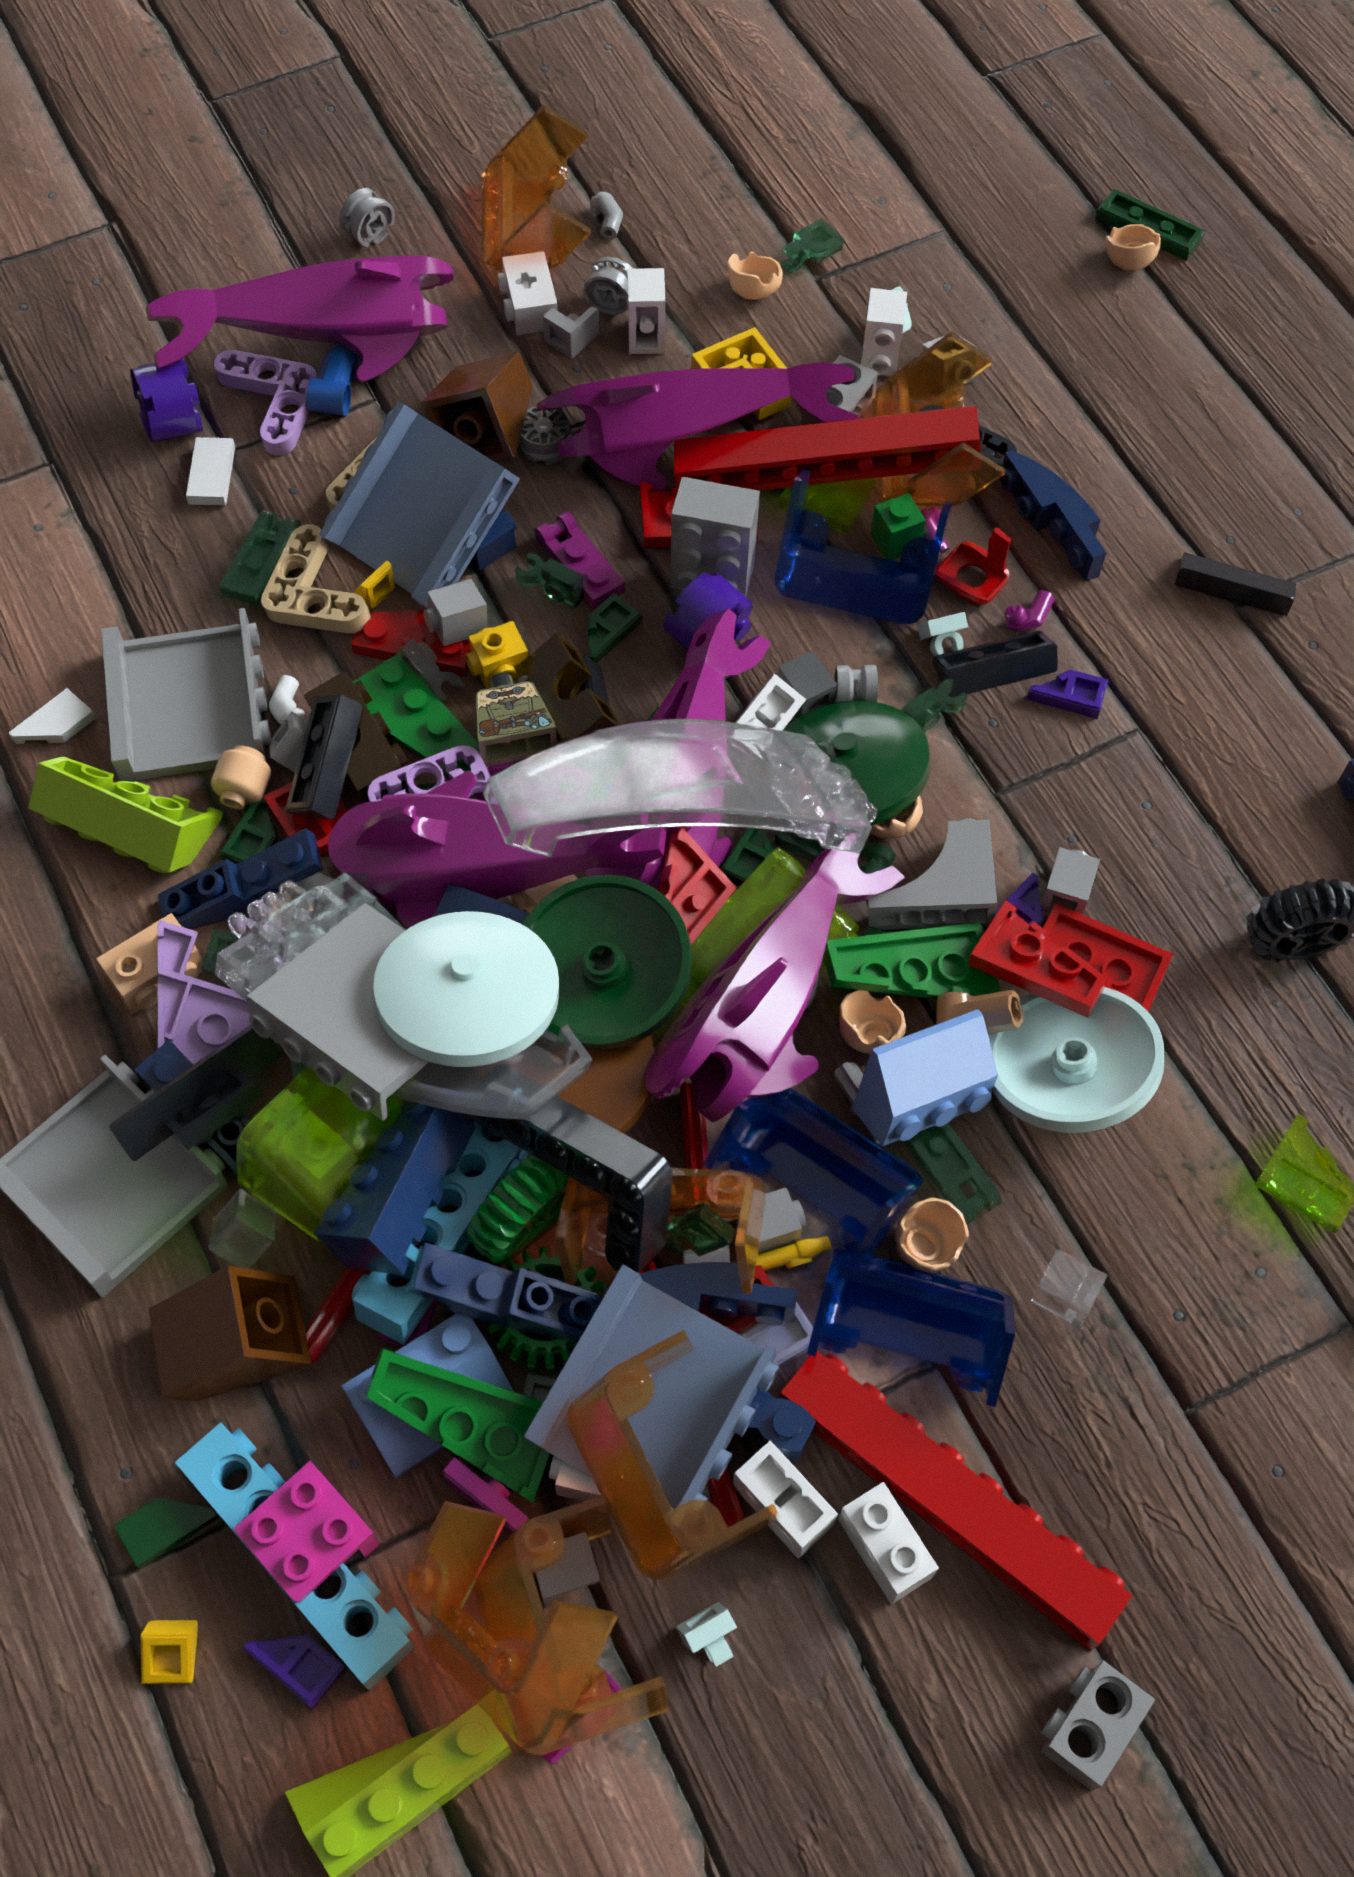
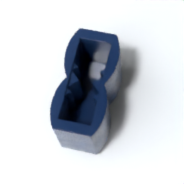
(780, 1422)

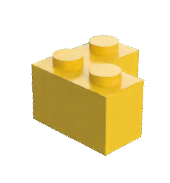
(743, 351)

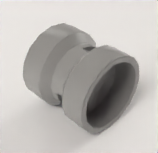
(856, 683)

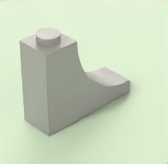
(951, 892)

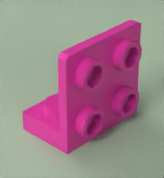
(305, 1532)

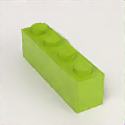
(121, 814)
(382, 1797)

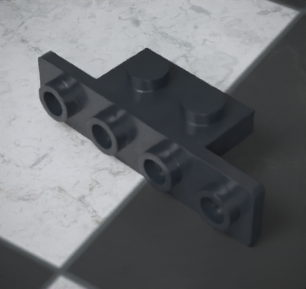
(198, 1098)

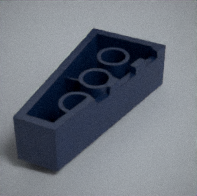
(394, 1188)

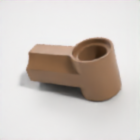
(1000, 1009)

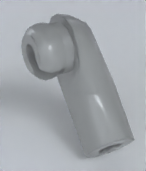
(613, 215)

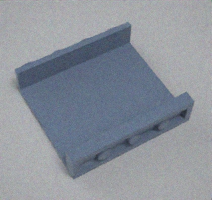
(419, 503)
(695, 1398)

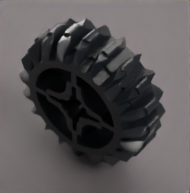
(1303, 920)

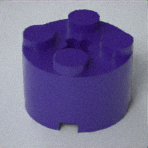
(166, 401)
(700, 600)

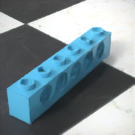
(396, 1310)
(367, 1656)

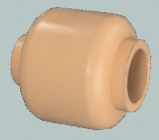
(240, 777)

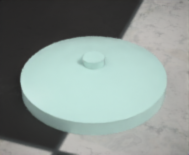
(466, 989)
(1078, 1069)

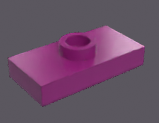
(485, 1494)

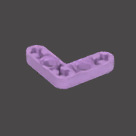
(240, 371)
(393, 780)

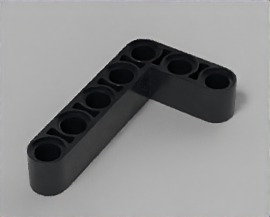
(610, 1164)

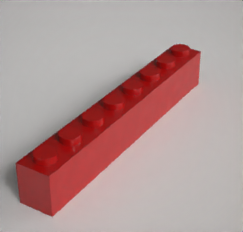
(829, 450)
(958, 1502)

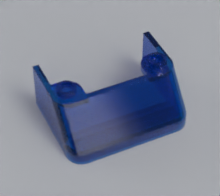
(850, 579)
(822, 1163)
(917, 1316)

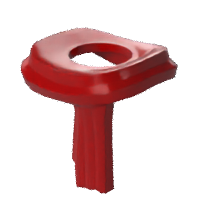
(991, 562)

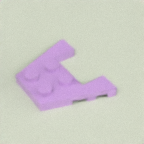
(190, 1010)

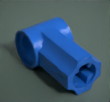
(332, 388)

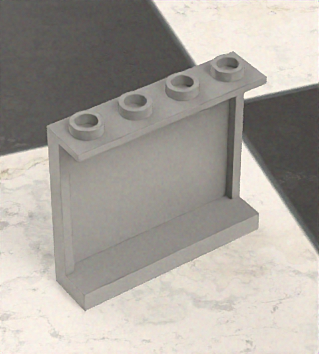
(183, 699)
(327, 1012)
(95, 1199)

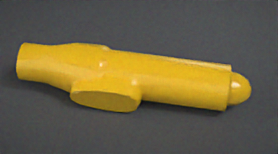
(794, 1254)

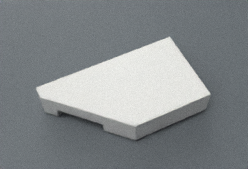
(55, 721)

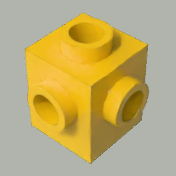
(496, 652)

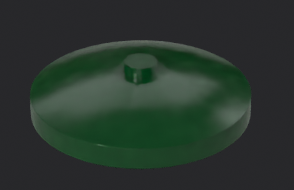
(877, 745)
(617, 958)

